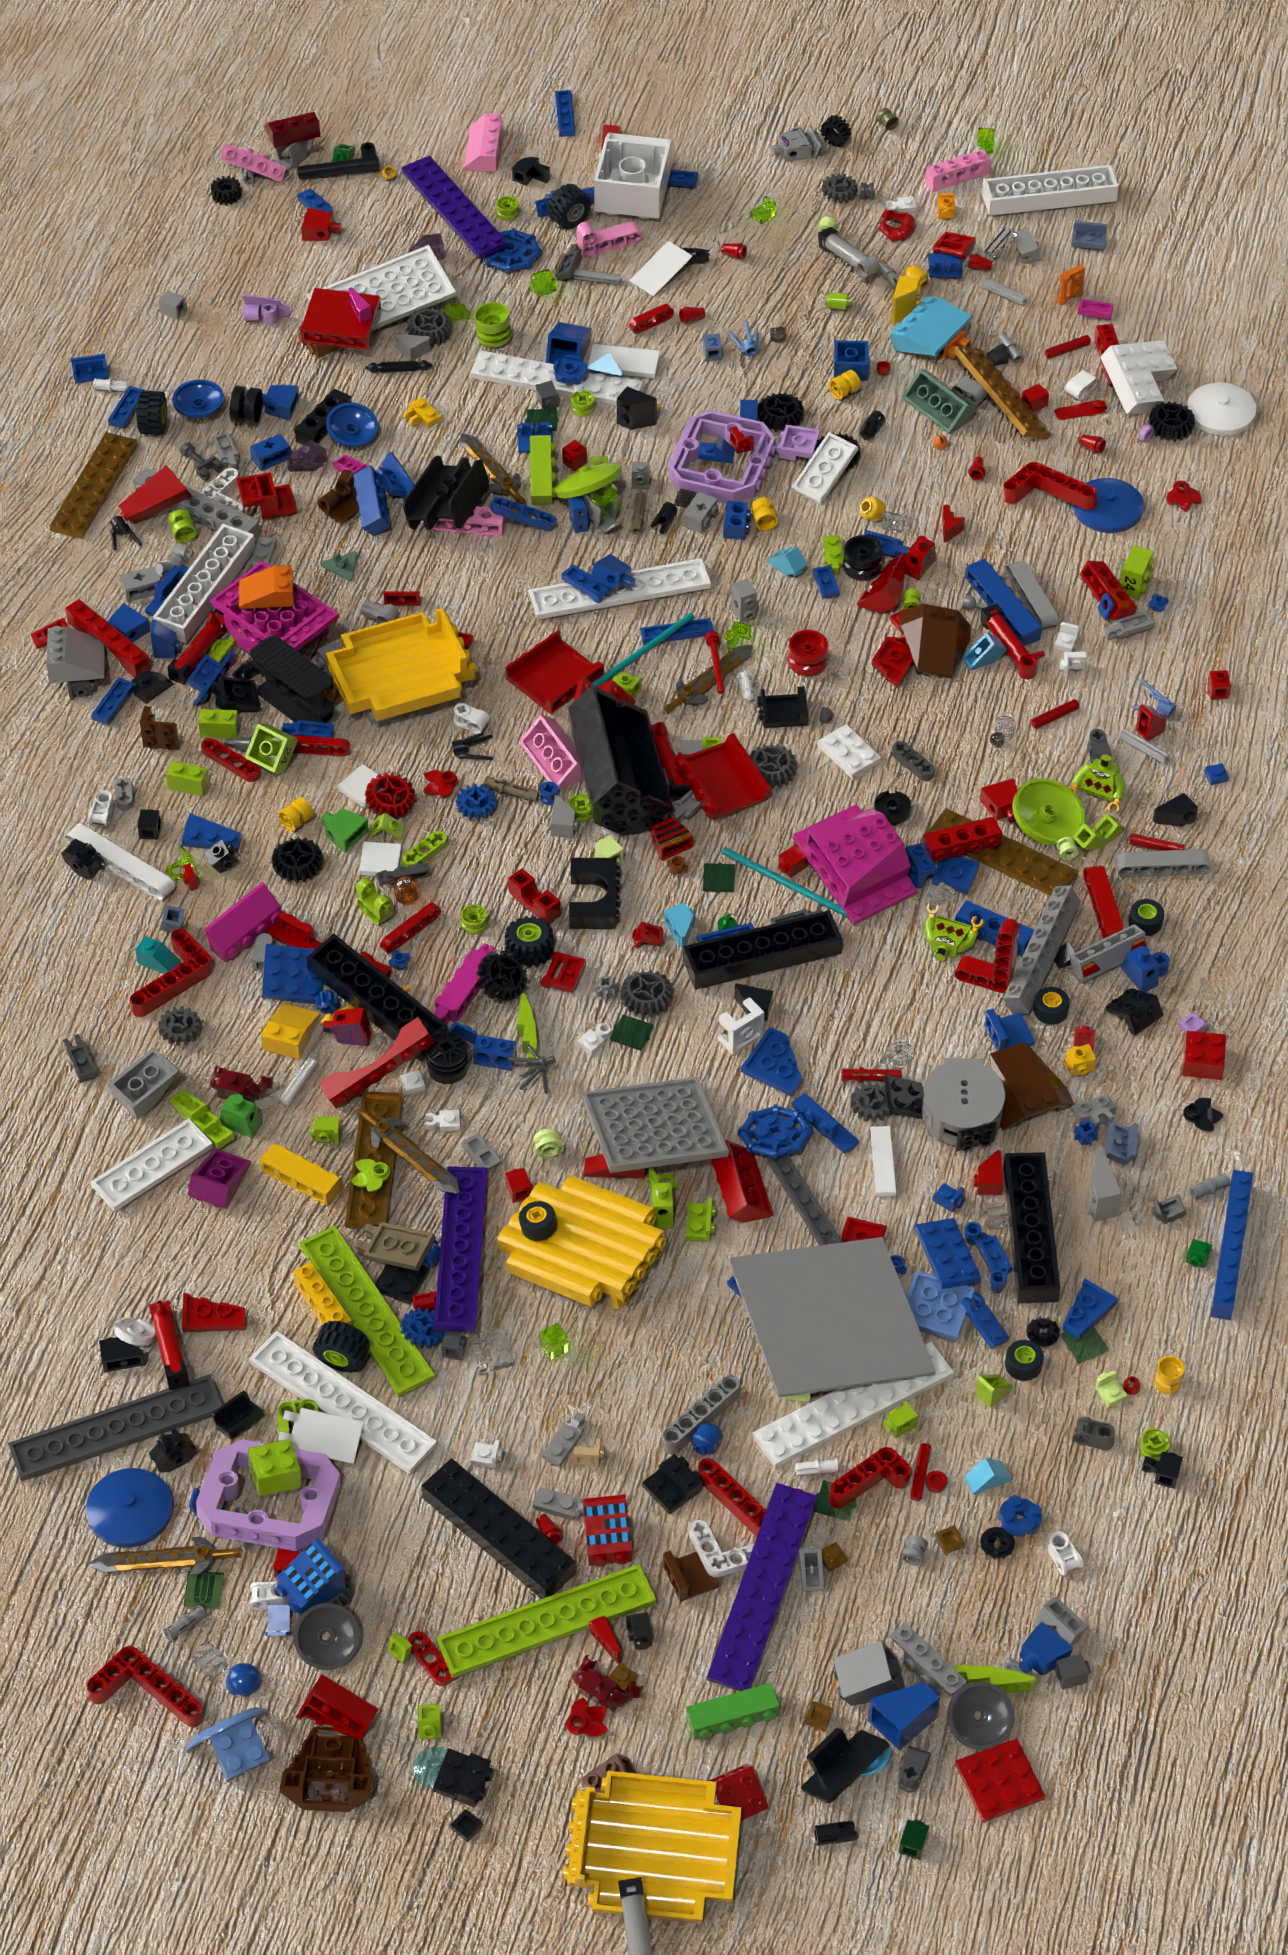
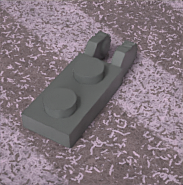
(81, 1059)

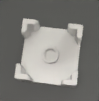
(743, 1031)

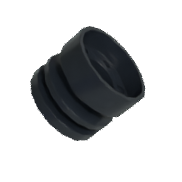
(447, 1058)

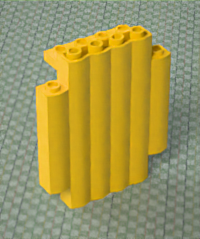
(401, 665)
(598, 1246)
(658, 1832)

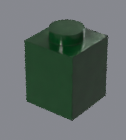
(914, 1839)

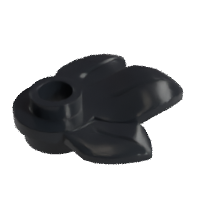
(1204, 1114)

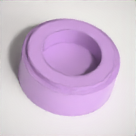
(1146, 432)

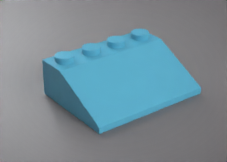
(929, 327)

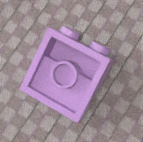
(797, 442)

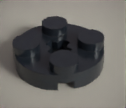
(897, 799)

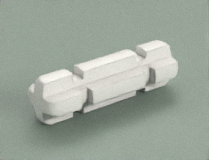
(746, 686)

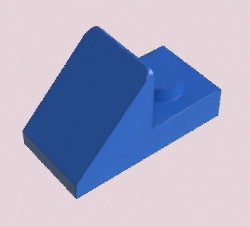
(719, 452)

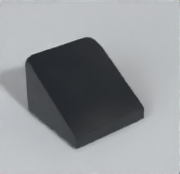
(998, 355)
(1062, 957)

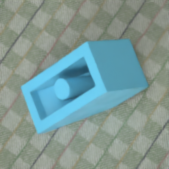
(788, 561)
(679, 922)

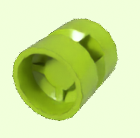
(182, 526)

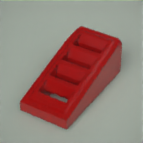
(44, 631)
(604, 1635)

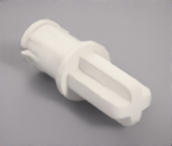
(110, 385)
(816, 1467)

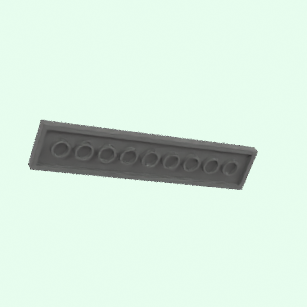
(114, 1428)

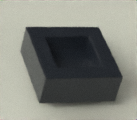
(466, 1825)

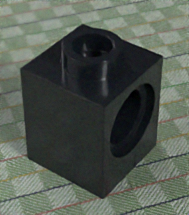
(149, 824)

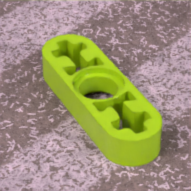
(428, 843)

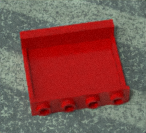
(334, 322)
(551, 672)
(723, 778)

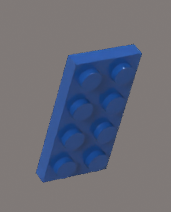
(948, 1253)

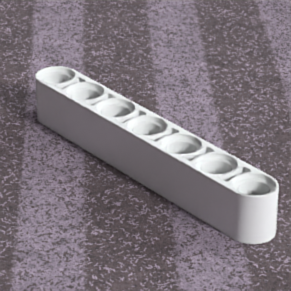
(124, 863)

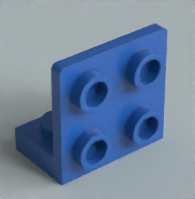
(1007, 1030)

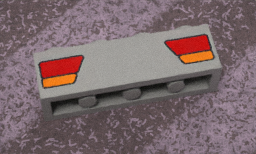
(1106, 953)

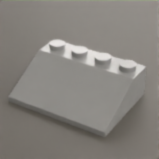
(74, 655)

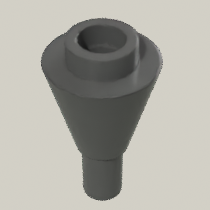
(240, 743)

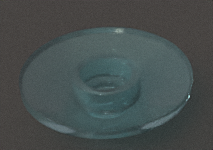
(422, 1769)

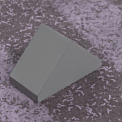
(412, 345)
(811, 1569)

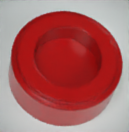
(936, 1481)

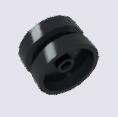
(246, 405)
(863, 557)

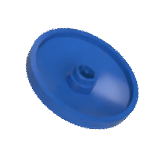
(1117, 507)
(129, 1507)

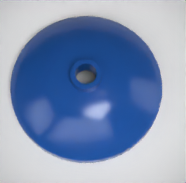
(198, 398)
(352, 418)

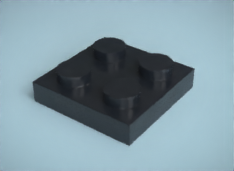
(904, 1096)
(401, 1282)

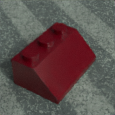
(293, 129)

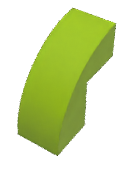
(1098, 836)

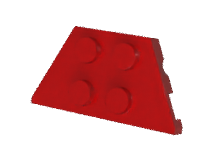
(893, 659)

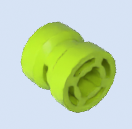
(911, 598)

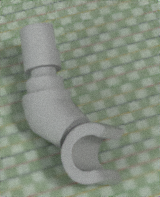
(179, 554)

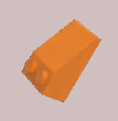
(267, 588)

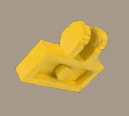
(421, 412)

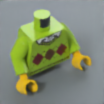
(1101, 780)
(949, 936)

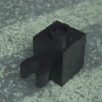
(1166, 1469)

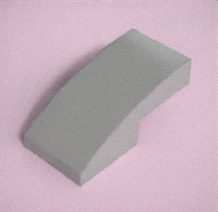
(480, 1152)

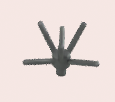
(541, 1065)

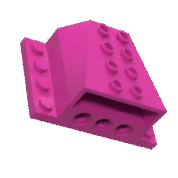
(294, 624)
(858, 861)

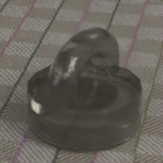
(778, 331)

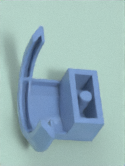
(235, 1743)

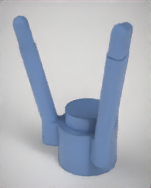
(750, 346)
(1165, 706)

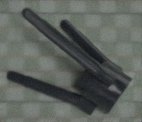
(120, 527)
(460, 746)

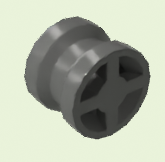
(866, 190)

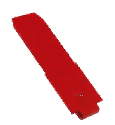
(1079, 410)

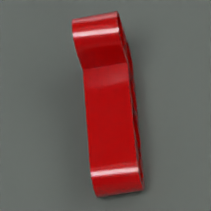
(844, 1491)

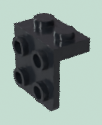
(1138, 1009)

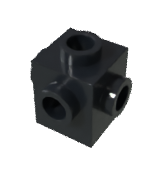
(221, 856)

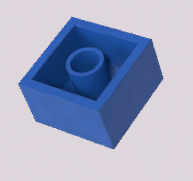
(851, 356)

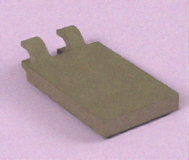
(395, 1245)

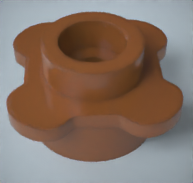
(677, 865)

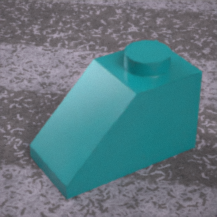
(156, 955)

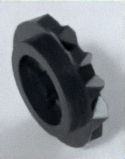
(1043, 1339)
(989, 1538)

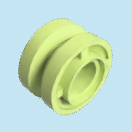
(548, 1143)

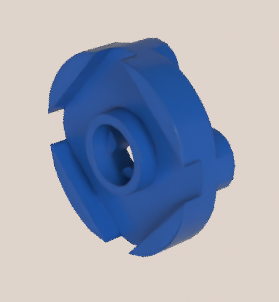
(574, 376)
(1020, 1506)

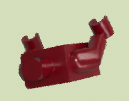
(233, 1082)
(602, 1689)

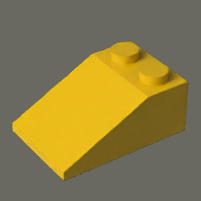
(289, 1030)

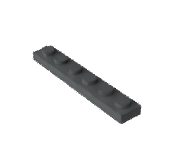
(804, 1200)

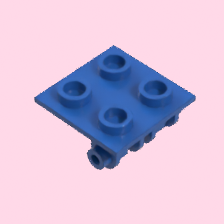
(944, 265)
(526, 431)

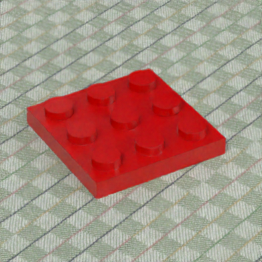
(1000, 1780)

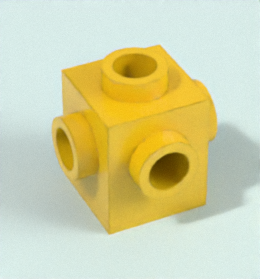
(1080, 1060)

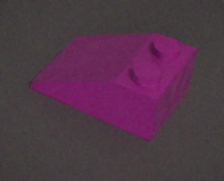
(218, 1178)

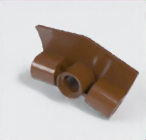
(341, 501)

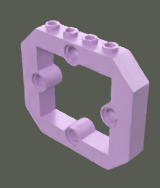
(711, 481)
(256, 1527)

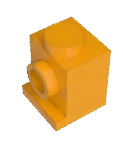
(946, 206)

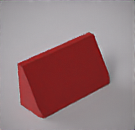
(402, 598)

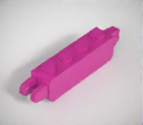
(462, 988)

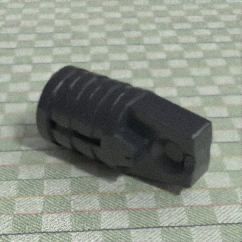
(698, 255)
(872, 424)
(244, 670)

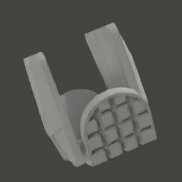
(296, 151)
(594, 513)

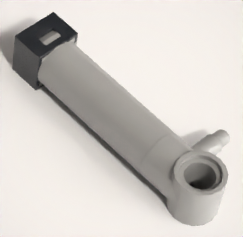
(866, 265)
(635, 1916)

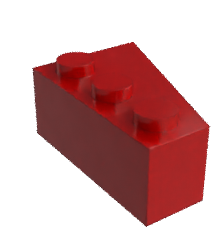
(338, 1708)

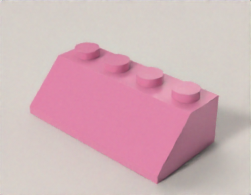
(484, 143)
(552, 752)

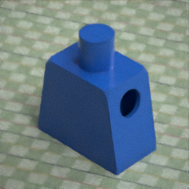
(281, 401)
(612, 573)
(130, 622)
(1141, 968)
(1043, 1650)

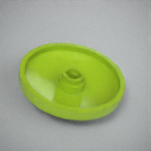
(588, 479)
(1047, 810)

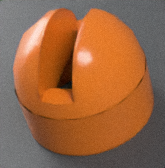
(937, 442)

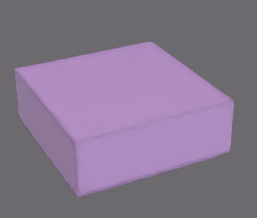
(1192, 1023)

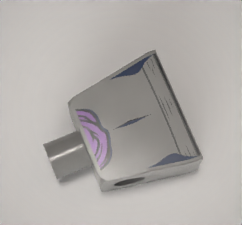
(793, 145)

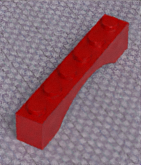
(88, 621)
(345, 1085)

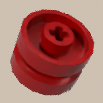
(808, 652)

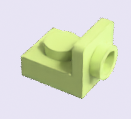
(1110, 1389)

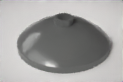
(343, 1636)
(995, 1718)

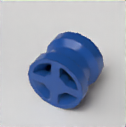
(546, 797)
(1163, 961)

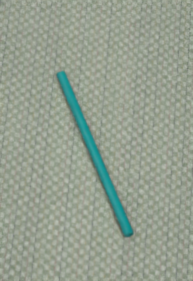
(647, 647)
(784, 881)

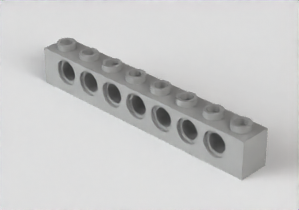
(207, 510)
(1041, 949)

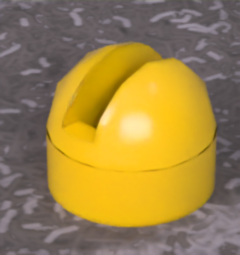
(391, 175)

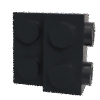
(236, 694)
(673, 1483)
(463, 1777)

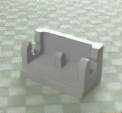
(1026, 245)

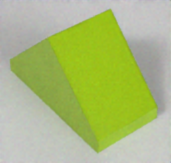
(992, 1388)

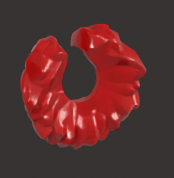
(900, 233)

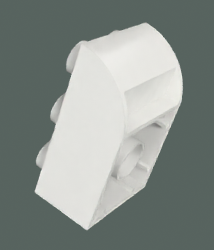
(633, 175)

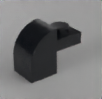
(529, 169)

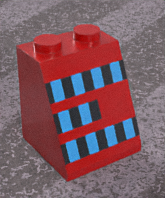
(607, 1530)

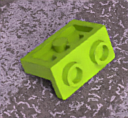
(699, 1221)

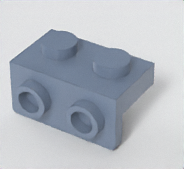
(1089, 235)
(1121, 1142)

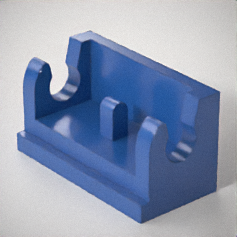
(89, 367)

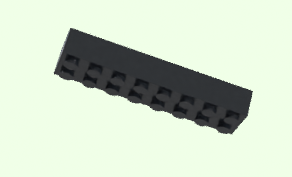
(762, 949)
(370, 989)
(1031, 1228)
(498, 1529)

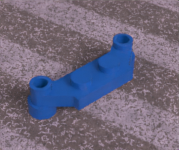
(992, 1254)

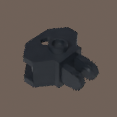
(82, 858)
(172, 1451)

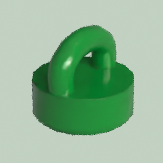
(726, 922)

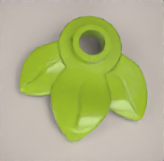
(369, 1176)

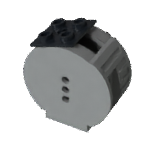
(963, 1103)

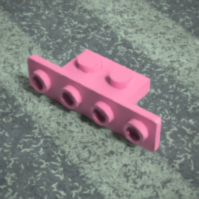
(253, 162)

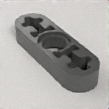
(915, 768)

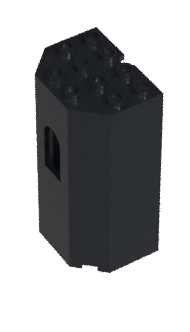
(618, 762)

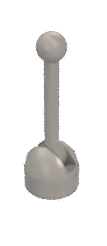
(970, 602)

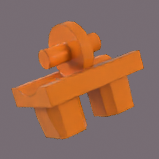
(959, 340)

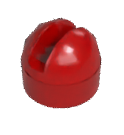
(883, 367)
(1136, 1386)

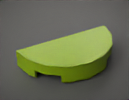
(221, 649)

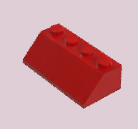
(742, 1185)

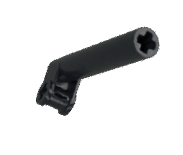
(367, 163)

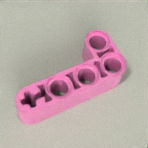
(606, 239)

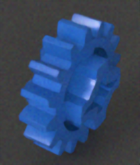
(467, 801)
(419, 1328)

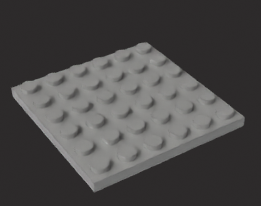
(654, 1124)

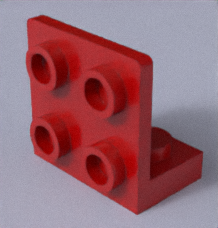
(741, 1790)

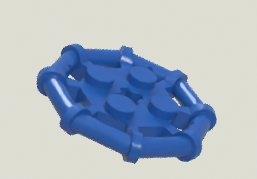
(518, 241)
(768, 1143)

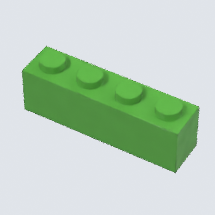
(732, 1711)

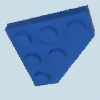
(774, 1063)

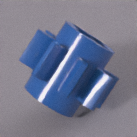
(327, 1002)
(1086, 1133)

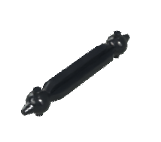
(398, 366)

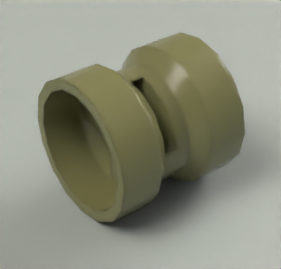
(888, 119)

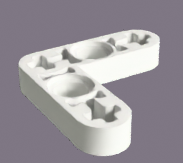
(228, 480)
(716, 1556)

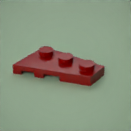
(211, 1316)

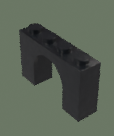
(601, 913)

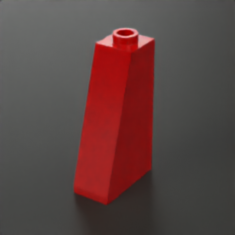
(154, 496)

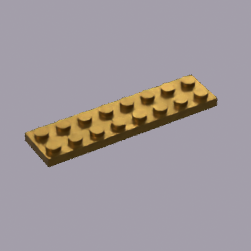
(1002, 392)
(93, 485)
(1015, 859)
(366, 1206)

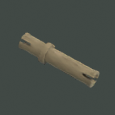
(503, 786)

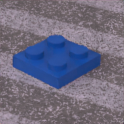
(957, 873)

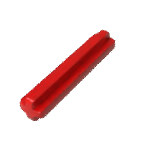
(1067, 346)
(1055, 713)
(1154, 843)
(920, 1472)

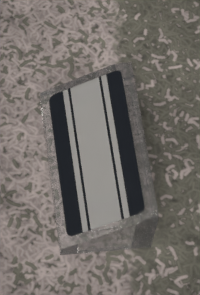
(1000, 243)

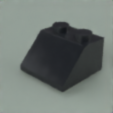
(636, 409)

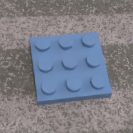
(937, 1309)

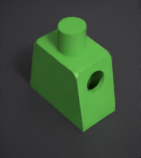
(345, 828)
(240, 1116)

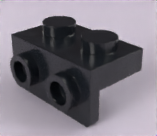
(236, 1415)

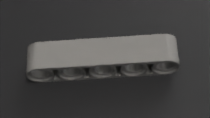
(1031, 594)
(1163, 863)
(705, 1406)

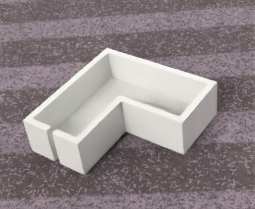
(1135, 371)

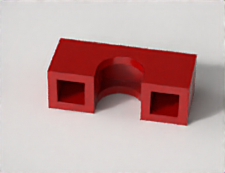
(523, 888)

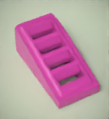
(360, 306)
(351, 464)

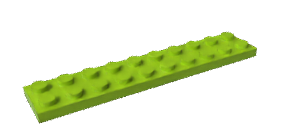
(368, 1310)
(545, 1620)

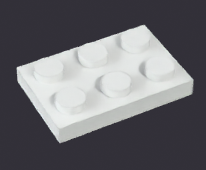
(849, 751)

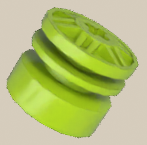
(493, 324)

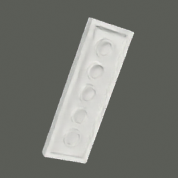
(151, 1165)

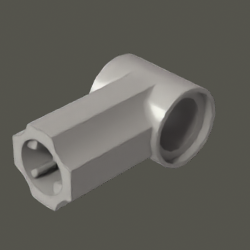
(379, 612)

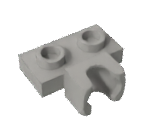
(1096, 1110)

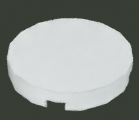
(134, 1332)

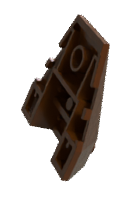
(935, 638)
(1027, 1085)
(328, 1773)

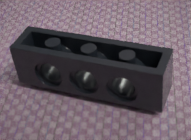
(314, 424)

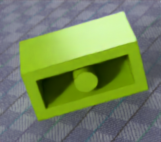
(218, 723)
(187, 778)

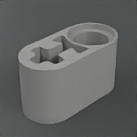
(970, 390)

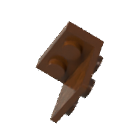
(156, 733)
(688, 1575)
(614, 1763)

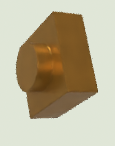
(949, 1539)
(833, 1557)
(623, 1676)
(818, 1716)

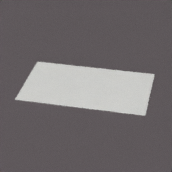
(660, 268)

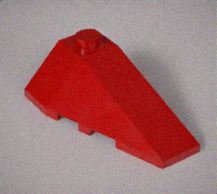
(885, 589)

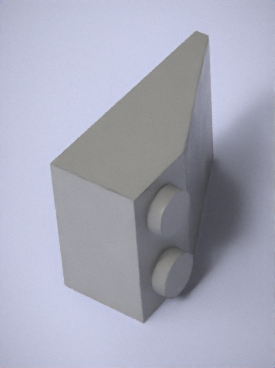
(143, 1083)
(1104, 1190)

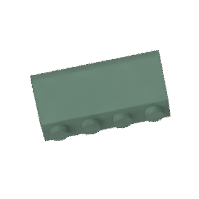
(938, 401)

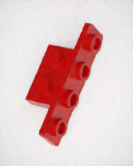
(293, 932)

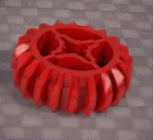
(395, 791)

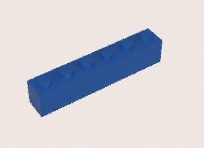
(995, 591)

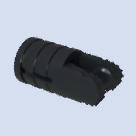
(665, 516)
(835, 1833)

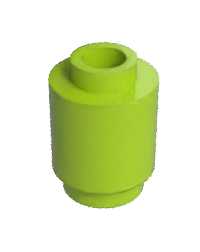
(837, 301)

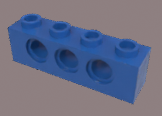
(992, 925)

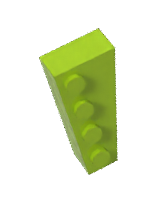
(541, 470)

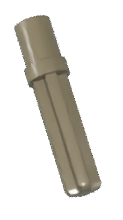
(637, 518)

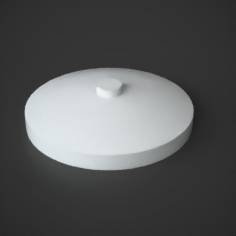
(1222, 408)

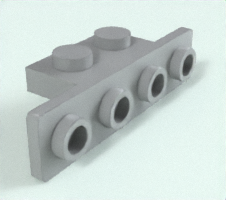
(926, 1662)

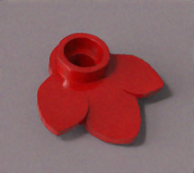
(1184, 497)
(440, 783)
(588, 1717)

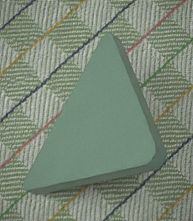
(341, 565)

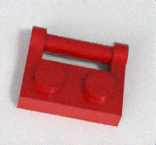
(954, 244)
(568, 975)

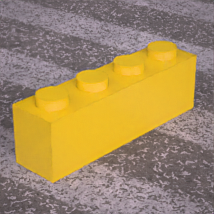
(300, 1174)

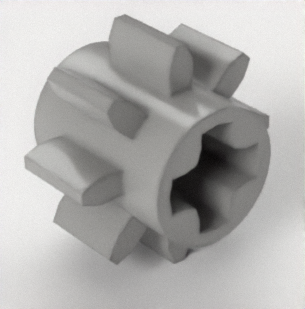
(605, 987)

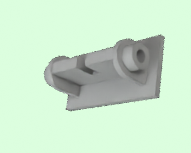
(815, 140)

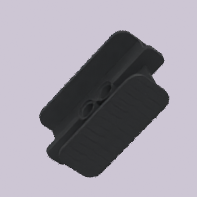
(446, 493)
(292, 681)

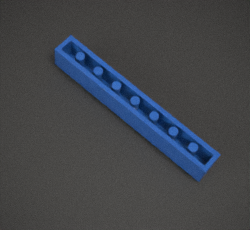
(1231, 1245)

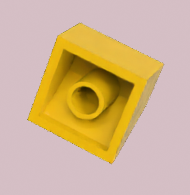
(905, 298)

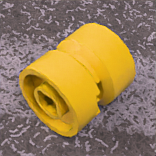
(844, 384)
(764, 514)
(295, 814)
(1169, 1374)

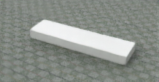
(882, 1161)

